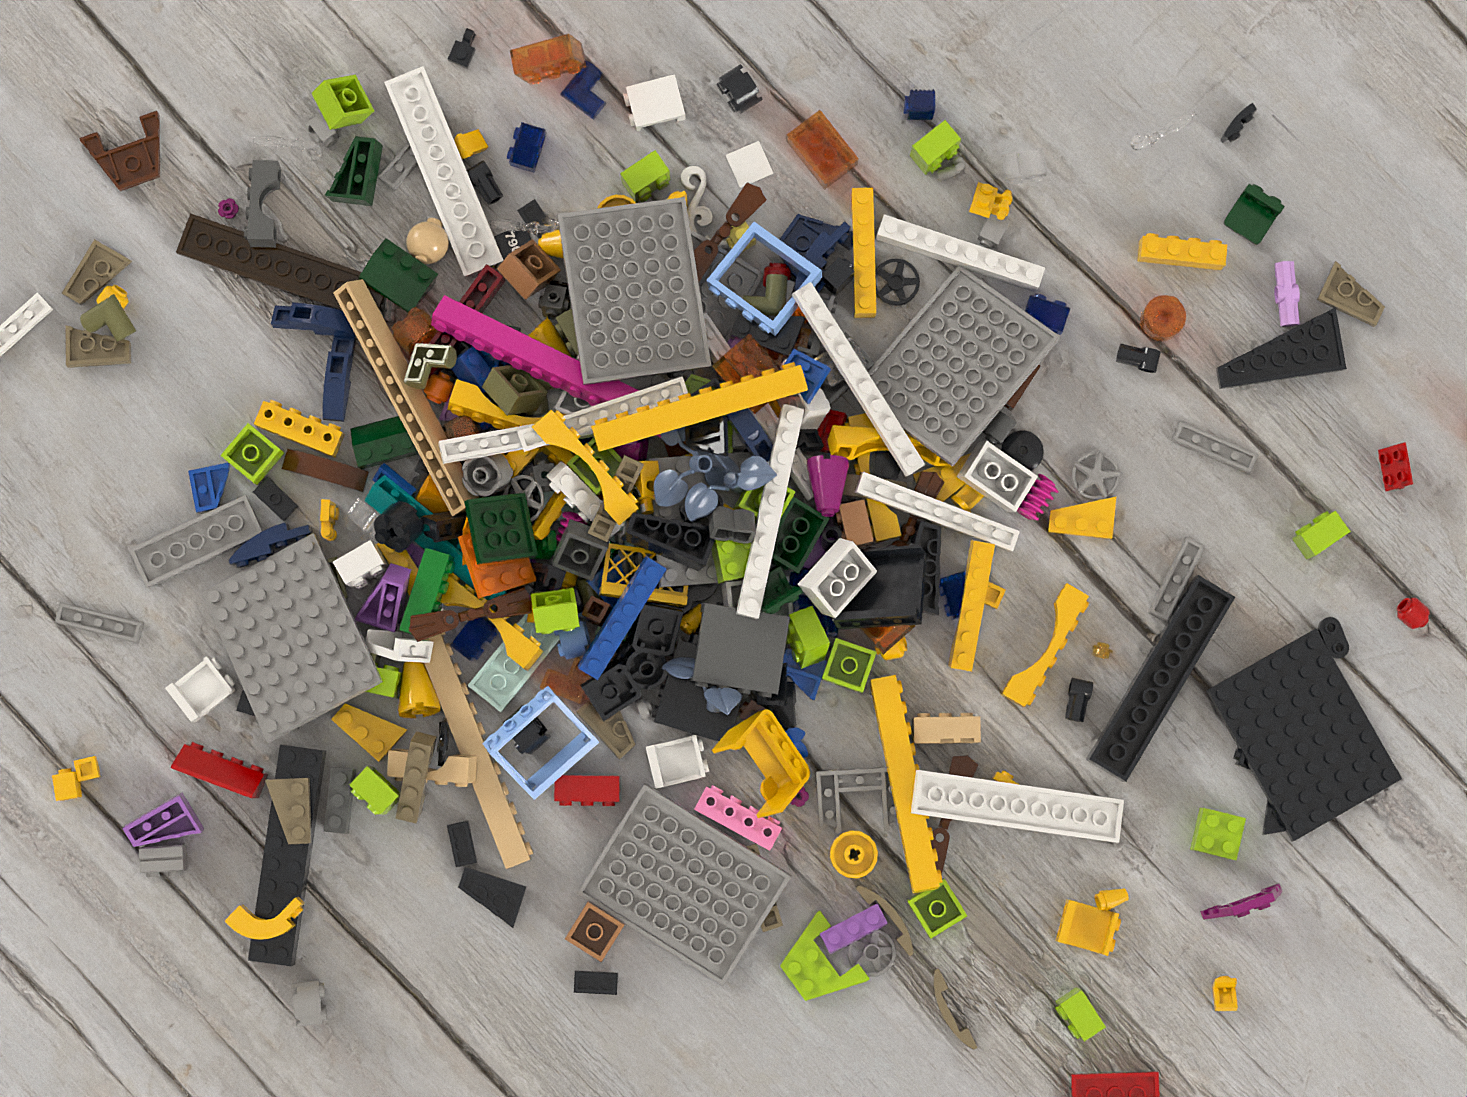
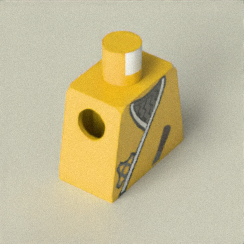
(643, 488)

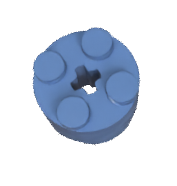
(574, 642)

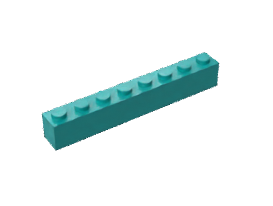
(386, 492)

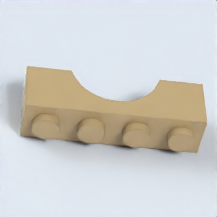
(457, 768)

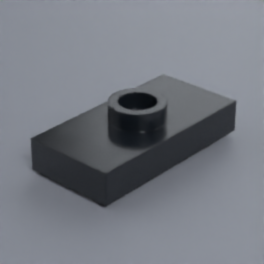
(275, 499)
(462, 843)
(595, 982)

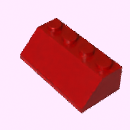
(219, 770)

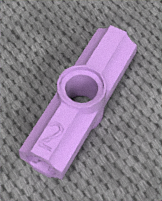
(1287, 294)

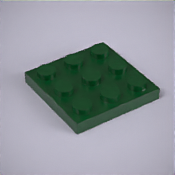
(500, 528)

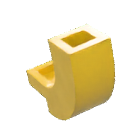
(253, 927)

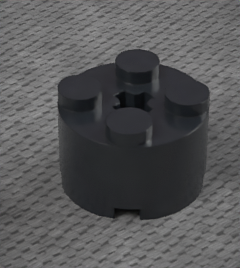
(739, 89)
(398, 526)
(531, 736)

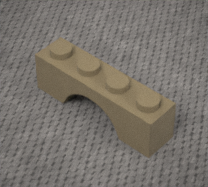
(415, 775)

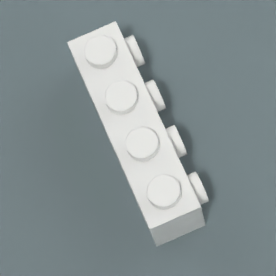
(576, 493)

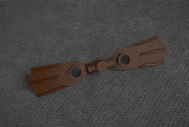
(744, 206)
(927, 484)
(432, 624)
(960, 766)

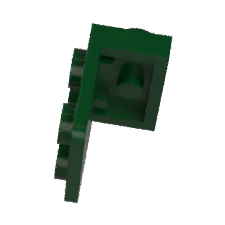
(1253, 213)
(778, 591)

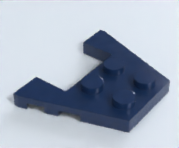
(802, 234)

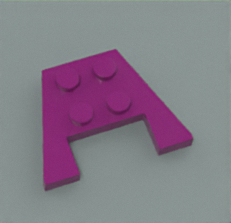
(1241, 907)

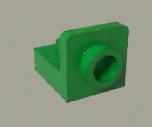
(546, 546)

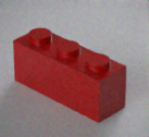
(587, 790)

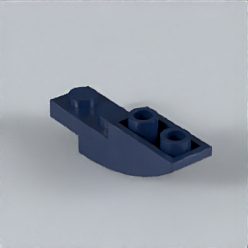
(823, 247)
(312, 317)
(337, 378)
(750, 433)
(262, 544)

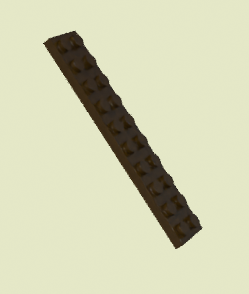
(272, 266)

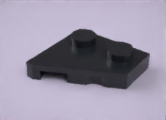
(708, 436)

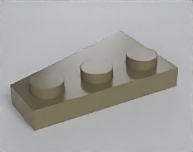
(94, 271)
(1349, 297)
(92, 349)
(612, 732)
(292, 806)

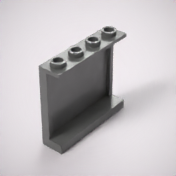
(740, 650)

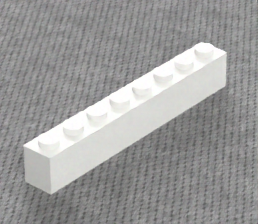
(960, 253)

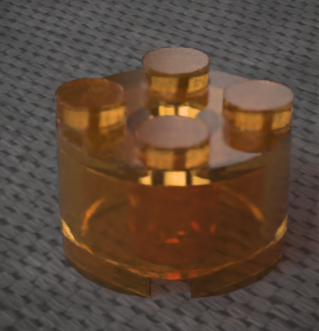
(1171, 309)
(414, 329)

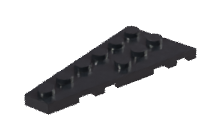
(1297, 353)

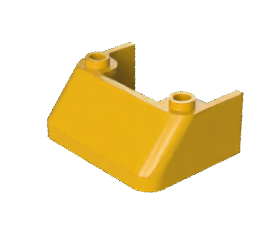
(774, 755)

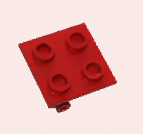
(1395, 467)

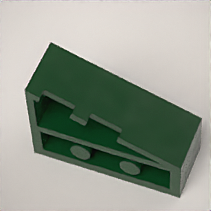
(358, 174)

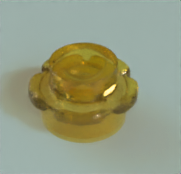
(1101, 650)

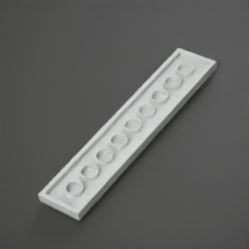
(444, 171)
(1017, 806)

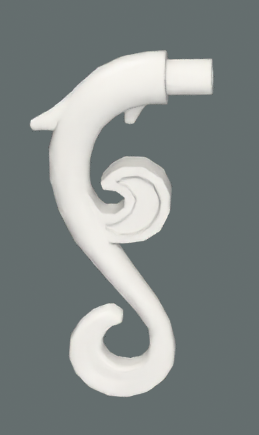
(693, 209)

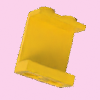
(1088, 927)

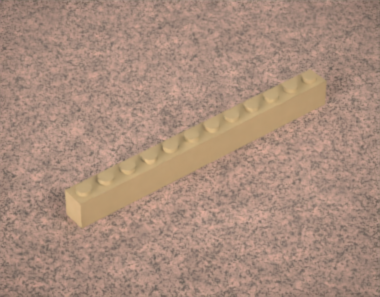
(408, 401)
(469, 740)

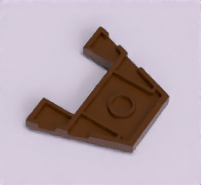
(132, 162)

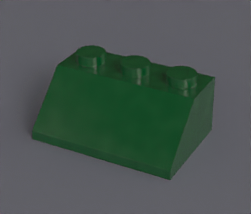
(398, 276)
(381, 443)
(797, 535)

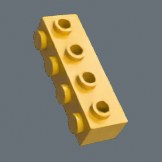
(1182, 252)
(299, 428)

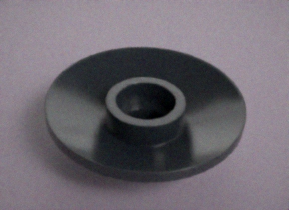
(1024, 439)

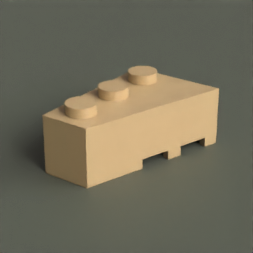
(946, 729)

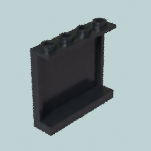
(892, 594)
(685, 706)

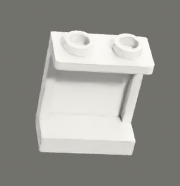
(654, 102)
(397, 648)
(201, 689)
(677, 761)

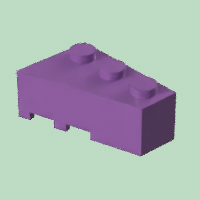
(387, 599)
(164, 822)

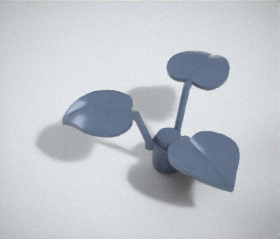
(670, 487)
(703, 500)
(717, 699)

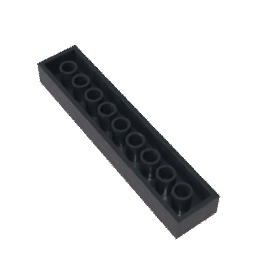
(1160, 678)
(284, 864)

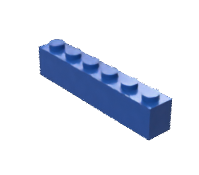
(621, 617)

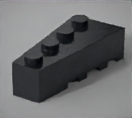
(929, 537)
(672, 539)

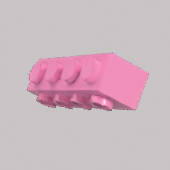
(738, 818)

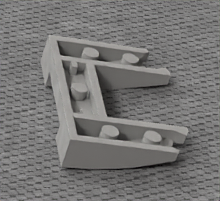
(832, 782)

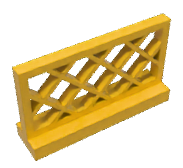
(615, 589)

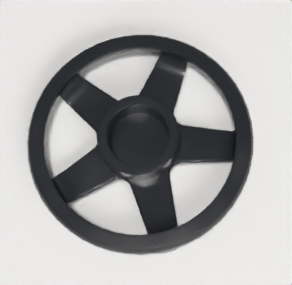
(896, 282)
(443, 742)

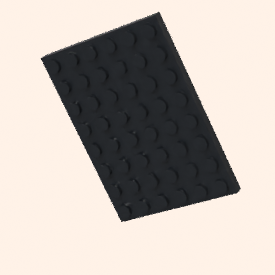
(1304, 735)

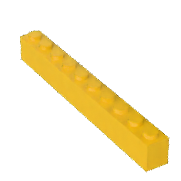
(700, 407)
(901, 773)

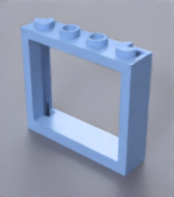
(748, 311)
(560, 762)

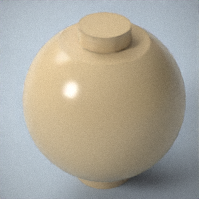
(428, 241)

